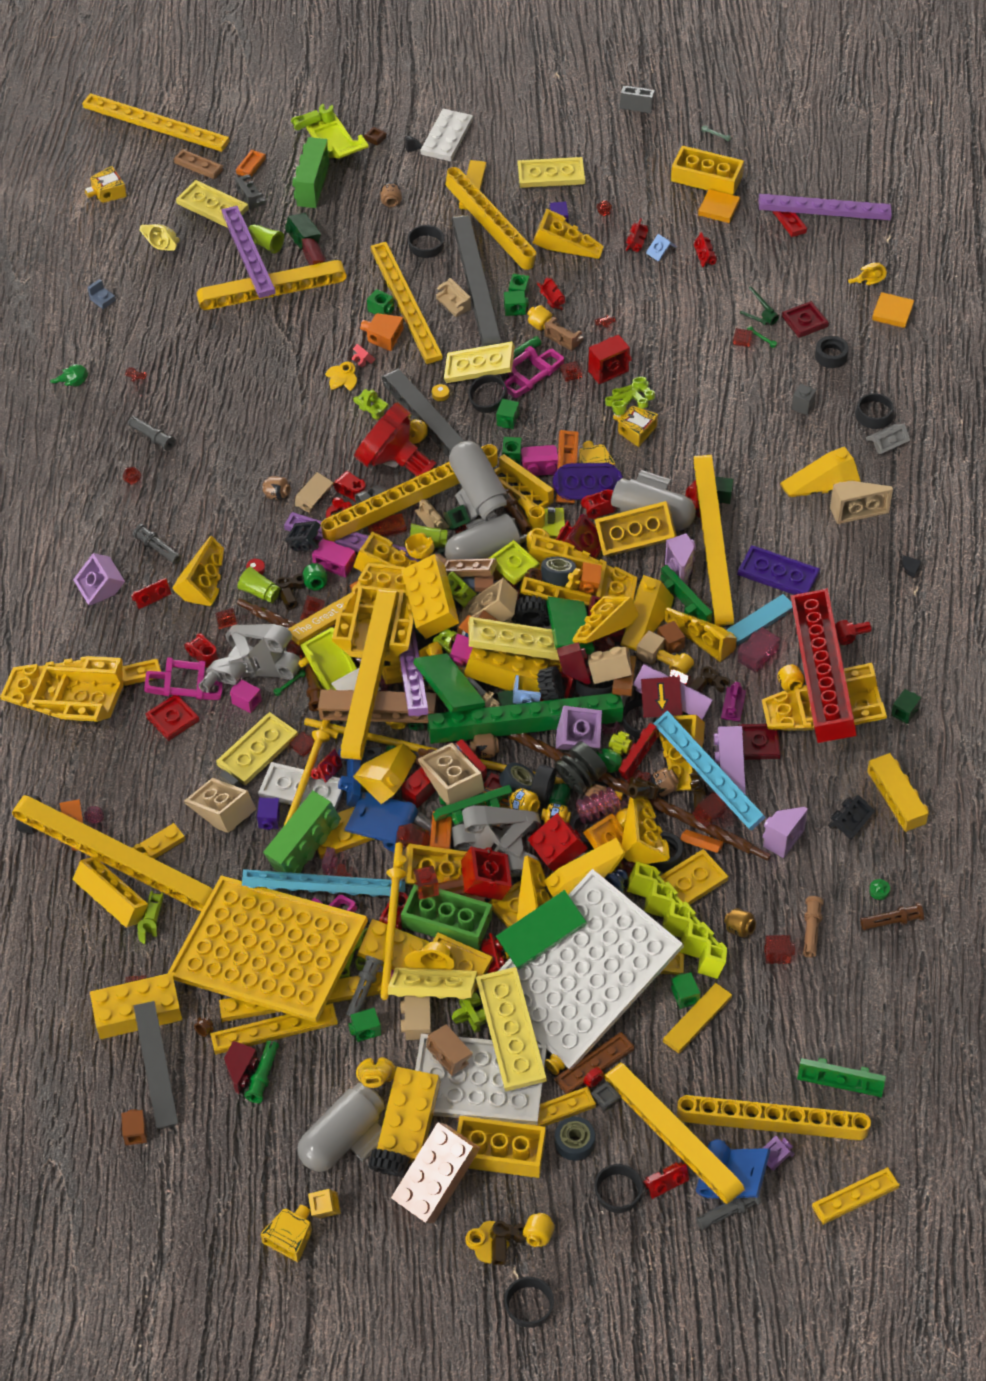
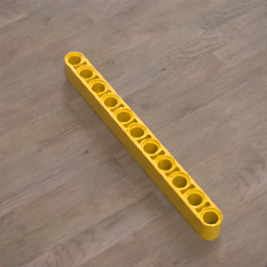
(395, 499)
(713, 540)
(369, 675)
(112, 852)

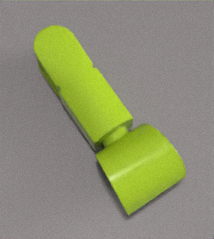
(313, 117)
(150, 918)

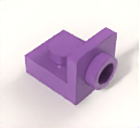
(779, 1151)

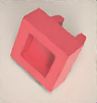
(363, 355)

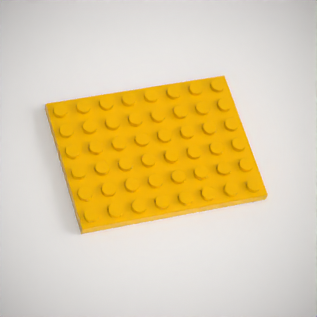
(268, 948)

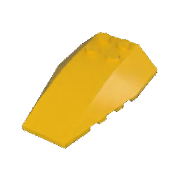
(612, 583)
(355, 615)
(68, 689)
(793, 710)

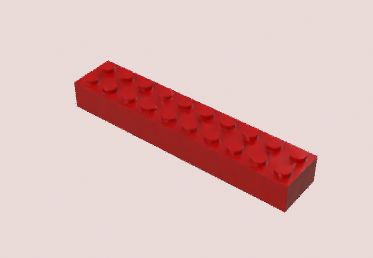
(823, 666)

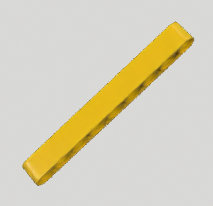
(490, 218)
(283, 282)
(782, 1112)
(675, 1133)

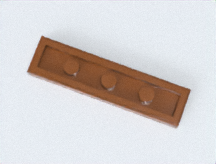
(624, 685)
(602, 1057)

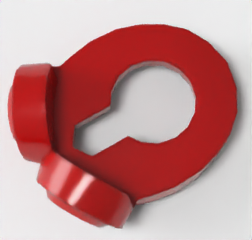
(337, 503)

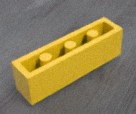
(898, 792)
(110, 891)

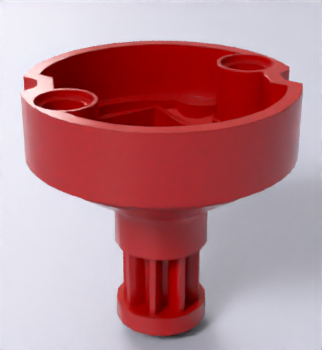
(391, 441)

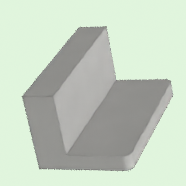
(889, 437)

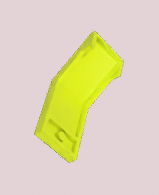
(339, 141)
(327, 659)

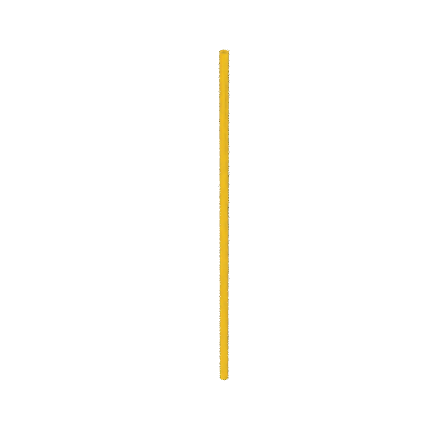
(415, 747)

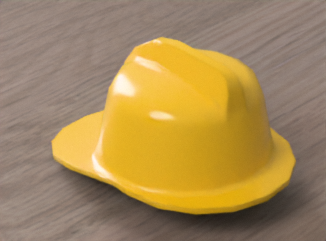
(432, 956)

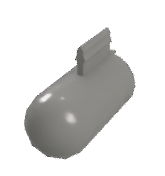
(480, 485)
(649, 490)
(484, 537)
(344, 1126)

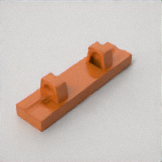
(567, 454)

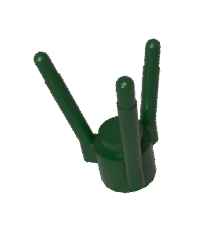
(769, 315)

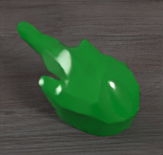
(74, 375)
(611, 759)

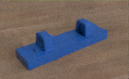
(349, 783)

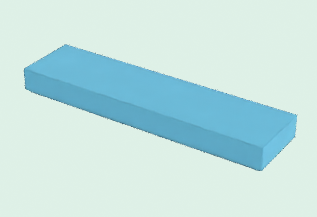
(761, 618)

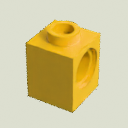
(324, 1203)

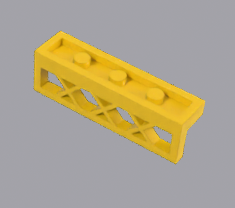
(526, 481)

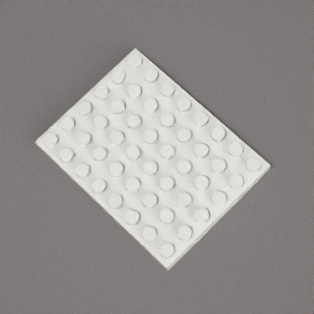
(594, 973)

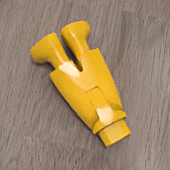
(375, 1075)

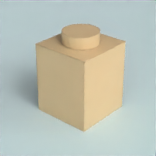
(649, 647)

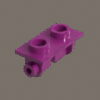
(733, 702)

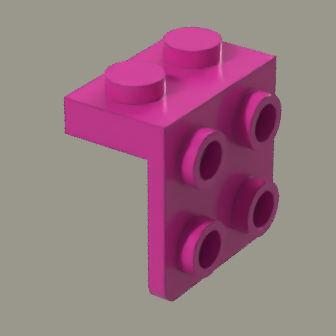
(540, 459)

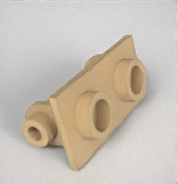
(430, 516)
(490, 701)

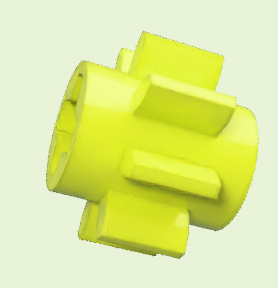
(620, 743)

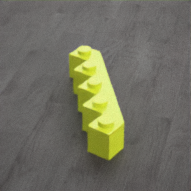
(678, 918)

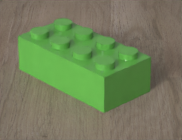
(311, 172)
(302, 834)
(448, 914)

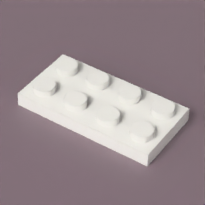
(446, 134)
(283, 781)

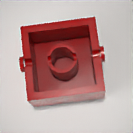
(609, 359)
(557, 842)
(486, 873)

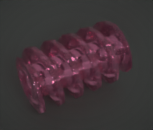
(597, 803)

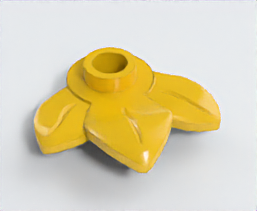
(340, 377)
(482, 1248)

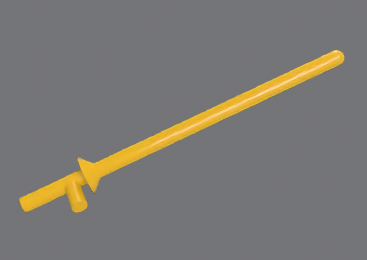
(320, 736)
(396, 875)

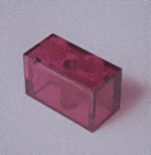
(758, 649)

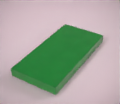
(565, 619)
(449, 682)
(541, 930)

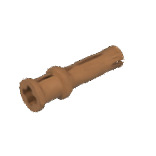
(813, 918)

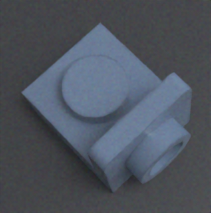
(100, 295)

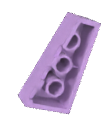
(692, 701)
(730, 754)

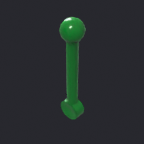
(772, 343)
(277, 691)

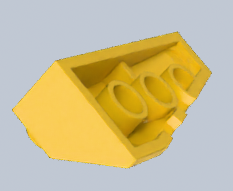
(822, 474)
(200, 577)
(650, 602)
(607, 616)
(708, 636)
(695, 727)
(386, 772)
(642, 835)
(445, 862)
(532, 888)

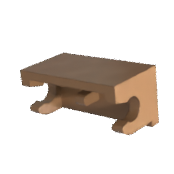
(561, 335)
(448, 1049)

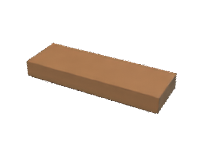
(198, 164)
(471, 567)

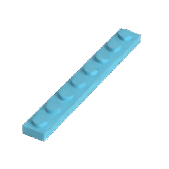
(709, 771)
(316, 883)

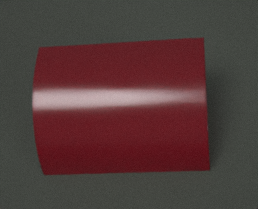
(312, 252)

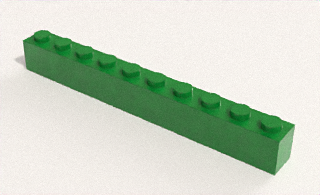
(517, 718)

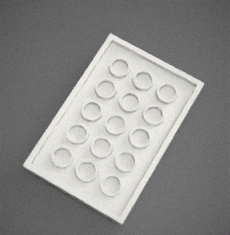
(479, 1088)

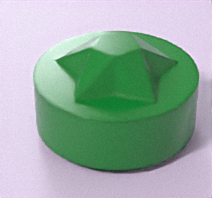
(879, 889)

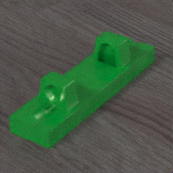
(693, 604)
(455, 810)
(841, 1077)

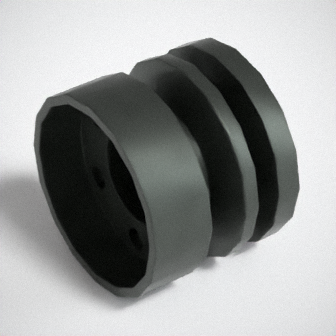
(580, 767)

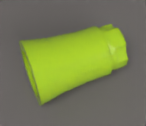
(267, 238)
(438, 536)
(258, 585)

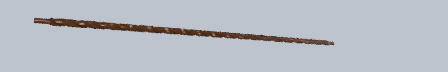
(553, 753)

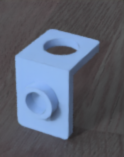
(659, 247)
(522, 696)

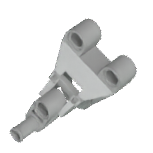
(243, 658)
(478, 833)

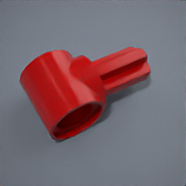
(847, 631)

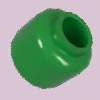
(315, 576)

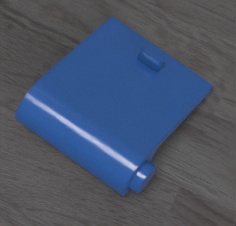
(380, 820)
(745, 1164)

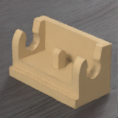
(454, 298)
(312, 492)

